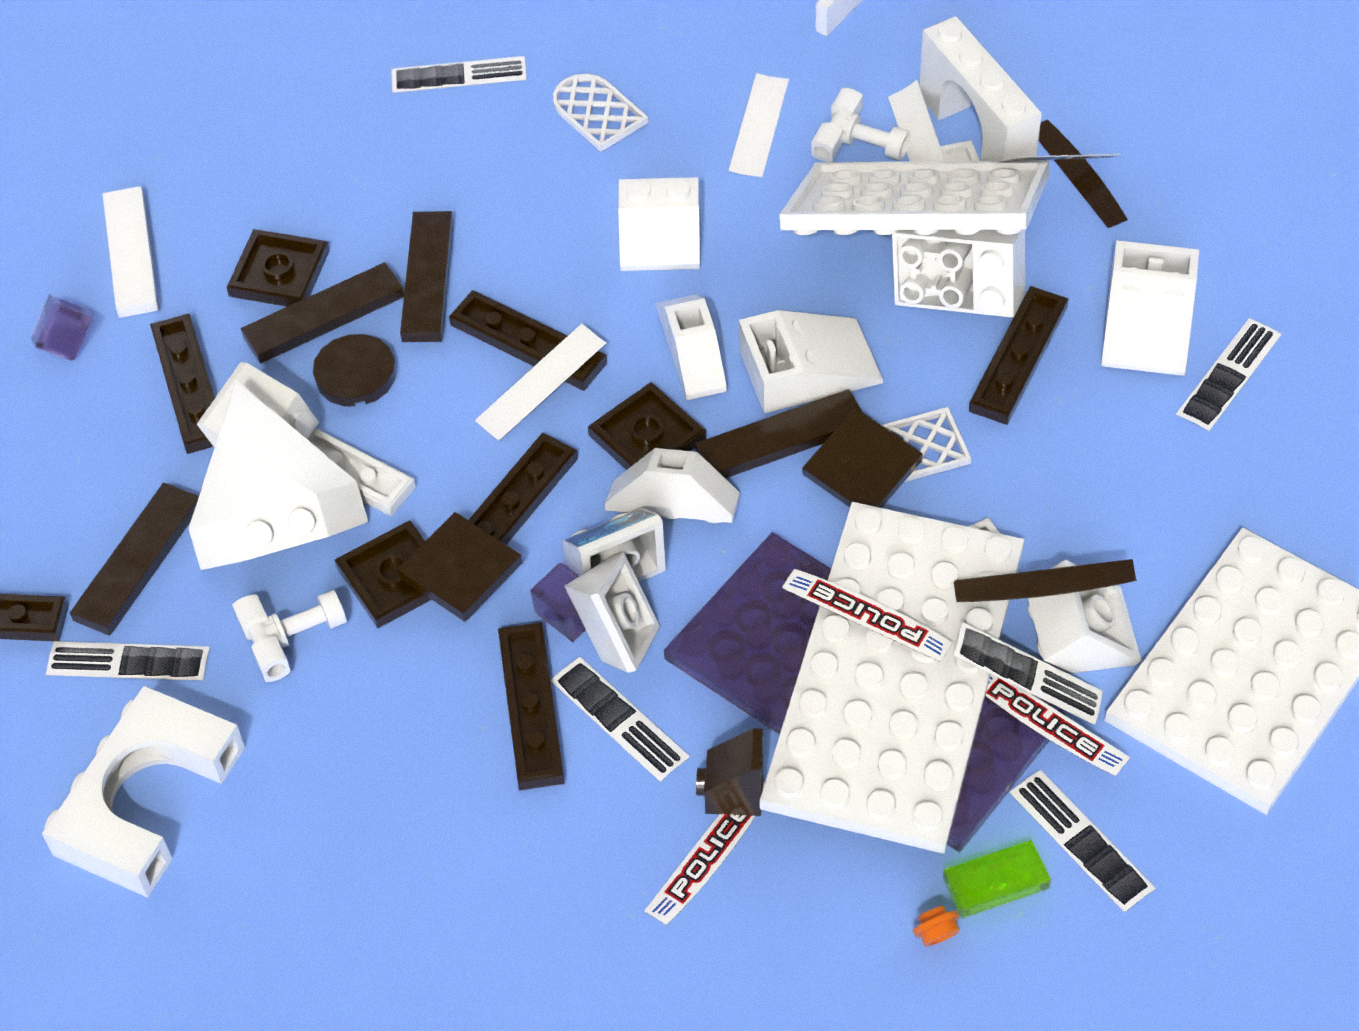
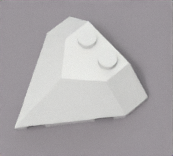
(268, 489)

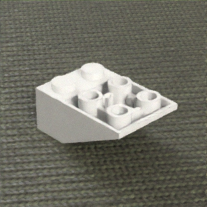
(960, 271)
(1150, 307)
(804, 357)

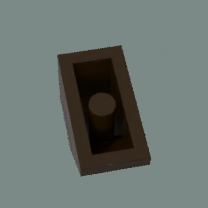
(733, 776)

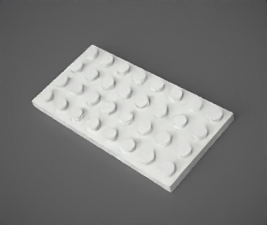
(872, 725)

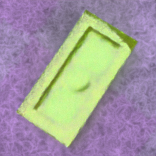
(996, 879)

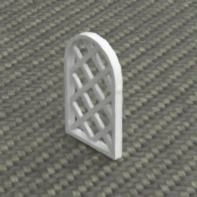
(639, 120)
(933, 468)

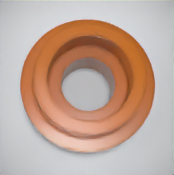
(936, 926)

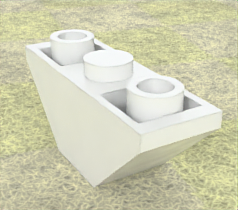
(693, 345)
(674, 487)

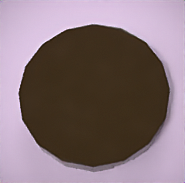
(354, 370)

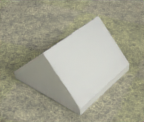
(614, 612)

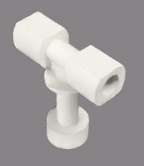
(846, 128)
(270, 633)

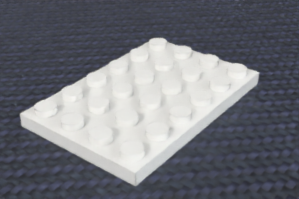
(916, 197)
(1247, 671)

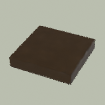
(277, 268)
(645, 423)
(862, 462)
(459, 566)
(374, 574)

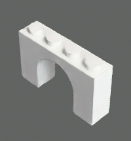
(962, 71)
(150, 733)

